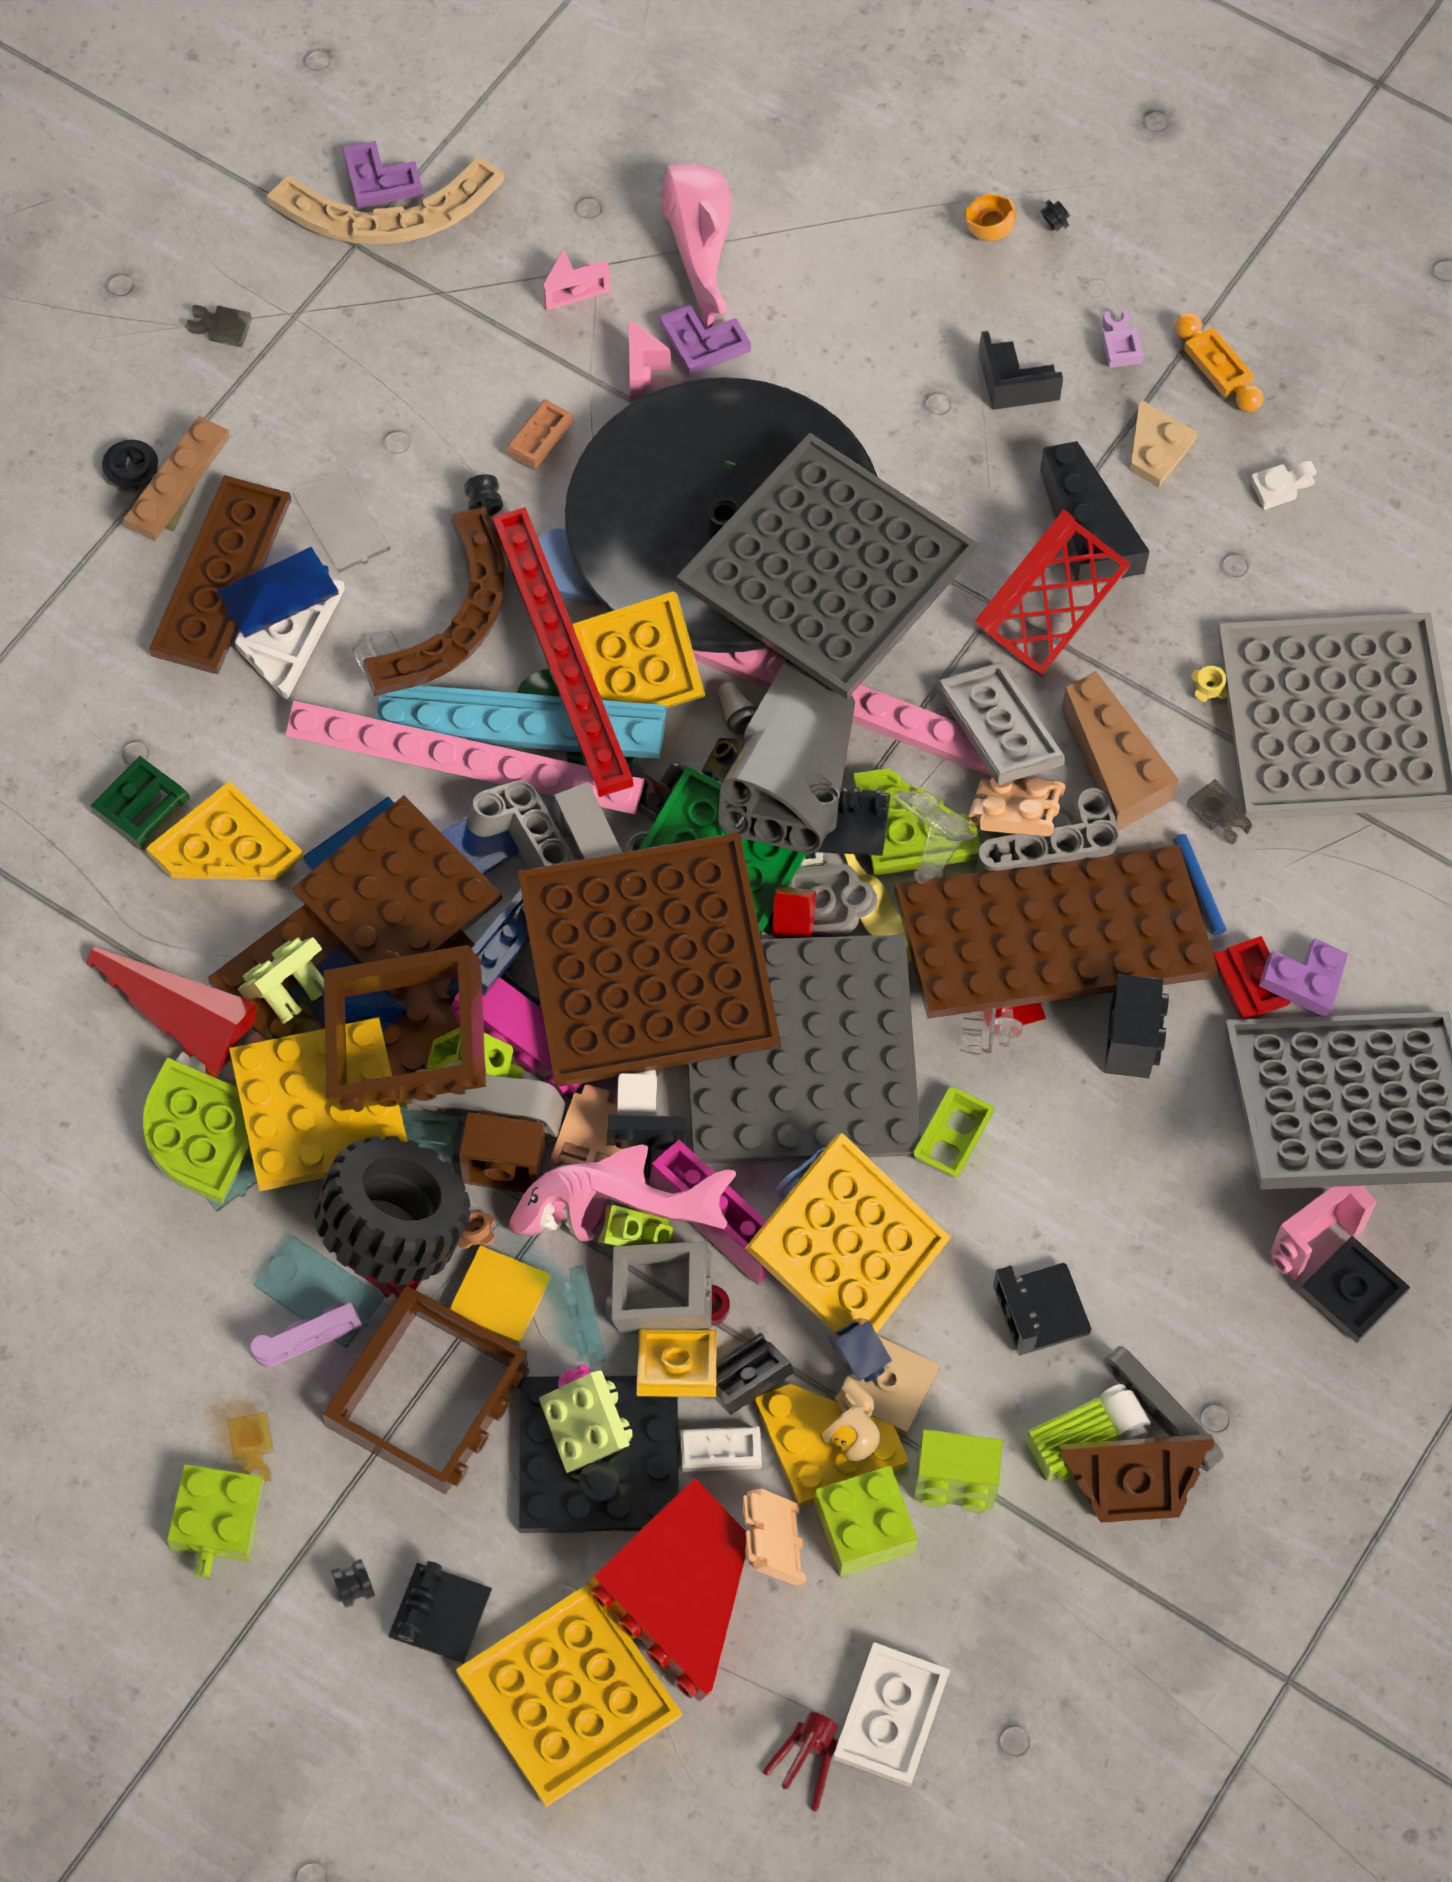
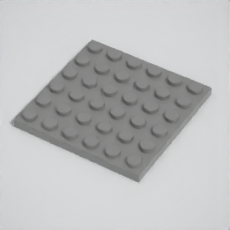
(1337, 715)

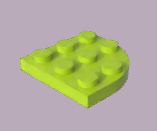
(195, 1130)

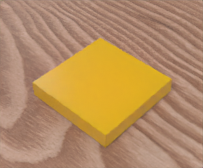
(501, 1294)
(677, 1363)

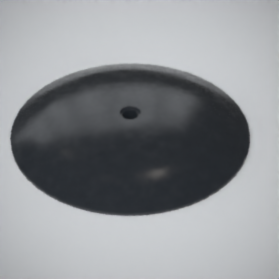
(657, 488)

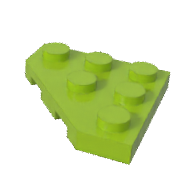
(905, 832)

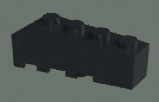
(1080, 491)

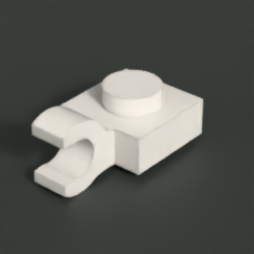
(1279, 486)

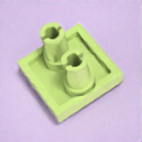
(266, 978)
(585, 1420)

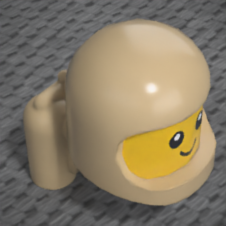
(854, 1430)

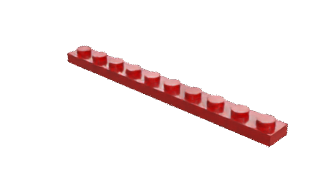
(563, 653)

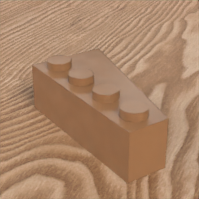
(1117, 751)

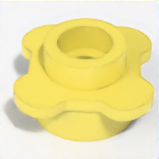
(1212, 675)

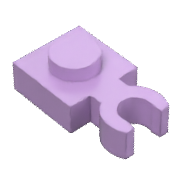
(1120, 343)

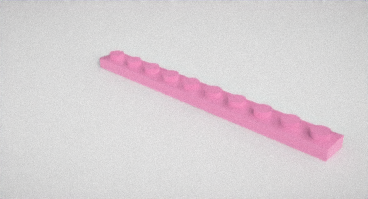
(872, 708)
(448, 753)

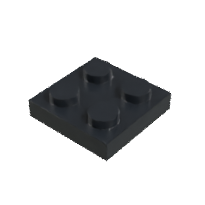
(1354, 1289)

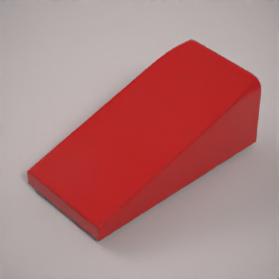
(793, 912)

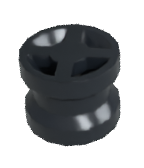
(483, 493)
(353, 1583)

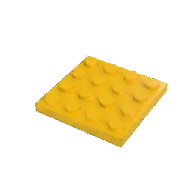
(286, 1106)
(848, 1239)
(568, 1694)

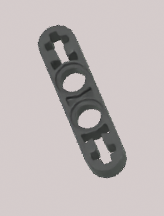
(1157, 1400)

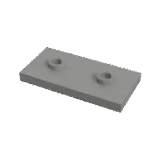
(1000, 723)

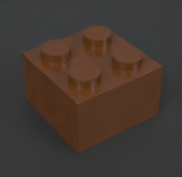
(502, 1151)

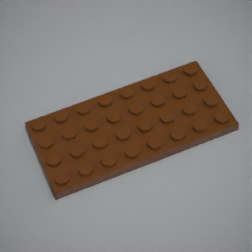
(1053, 930)

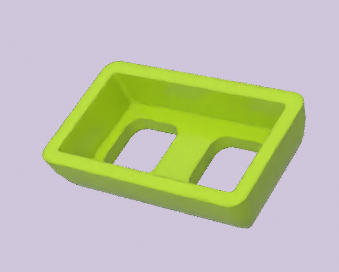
(940, 1131)

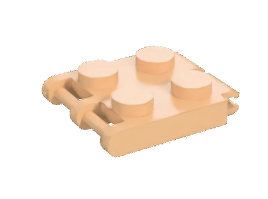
(1017, 806)
(585, 1128)
(773, 1537)

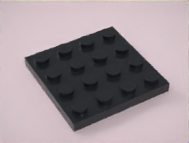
(647, 1468)

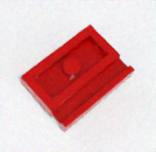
(1241, 972)

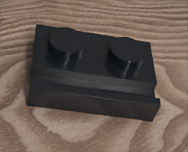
(749, 1373)

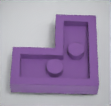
(379, 184)
(699, 347)
(1310, 983)

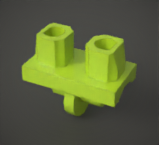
(632, 1227)

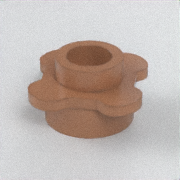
(478, 1230)

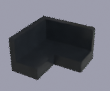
(1010, 385)

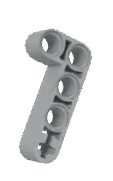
(520, 821)
(1080, 837)
(505, 1097)

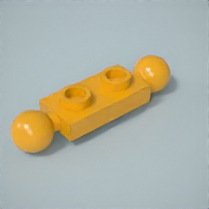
(1218, 362)

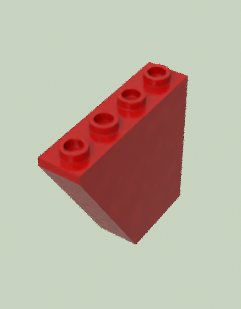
(678, 1586)

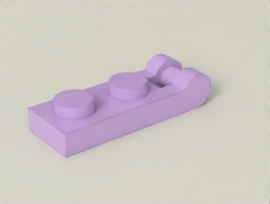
(305, 1335)

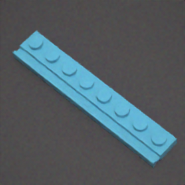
(518, 719)

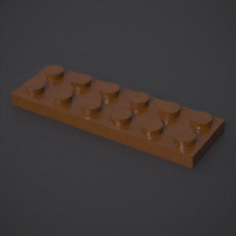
(227, 549)

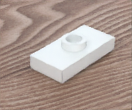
(721, 1449)

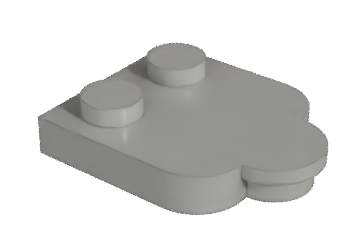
(839, 898)

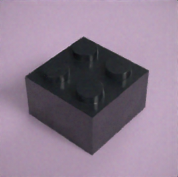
(1136, 1026)

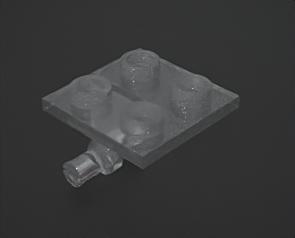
(944, 833)

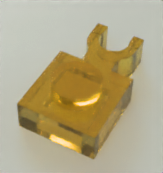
(251, 1440)

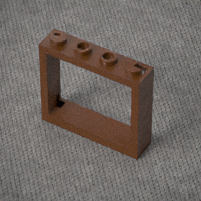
(398, 973)
(407, 1306)

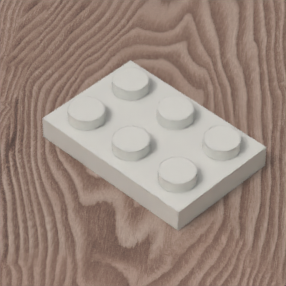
(891, 1714)

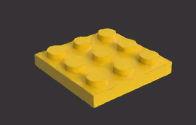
(642, 653)

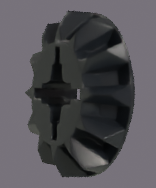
(140, 453)

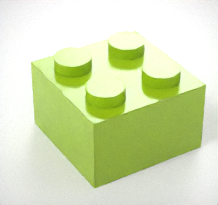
(958, 1470)
(865, 1521)

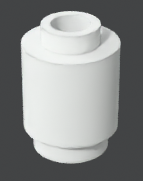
(1125, 1412)

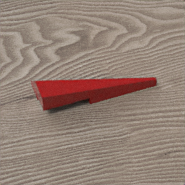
(193, 1013)

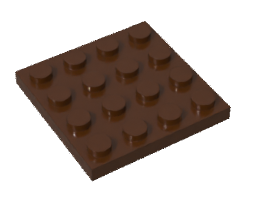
(397, 888)

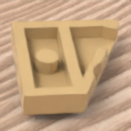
(1158, 444)

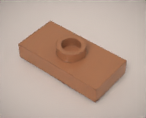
(539, 434)

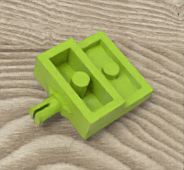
(215, 1516)

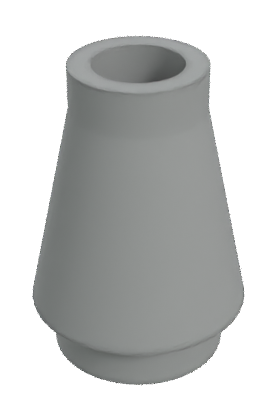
(736, 707)

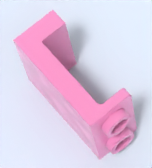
(1344, 1204)

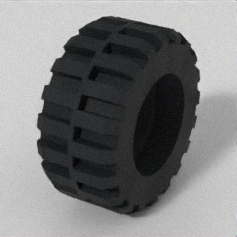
(379, 1242)

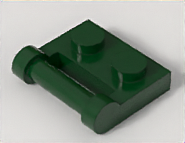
(131, 794)

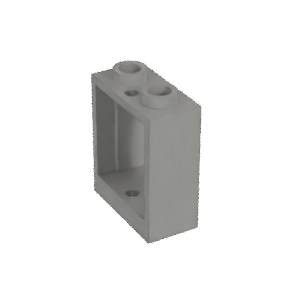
(584, 823)
(694, 1316)

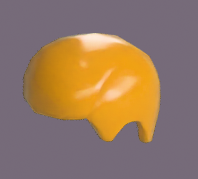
(990, 217)

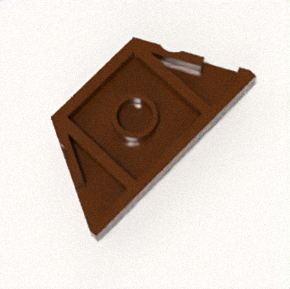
(1137, 1475)

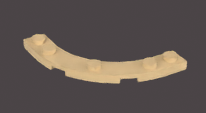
(387, 224)

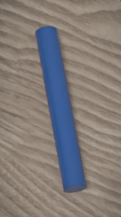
(1200, 886)

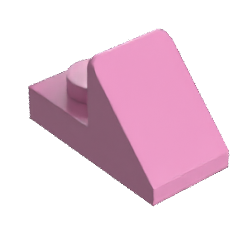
(571, 285)
(645, 354)

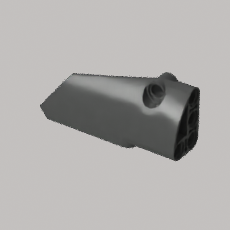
(789, 765)

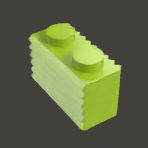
(1078, 1425)

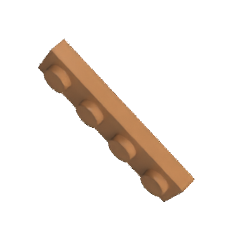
(176, 478)

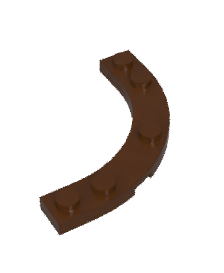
(468, 627)

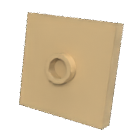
(901, 1387)

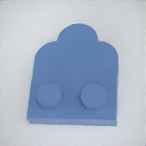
(563, 568)

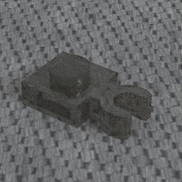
(224, 326)
(1218, 807)

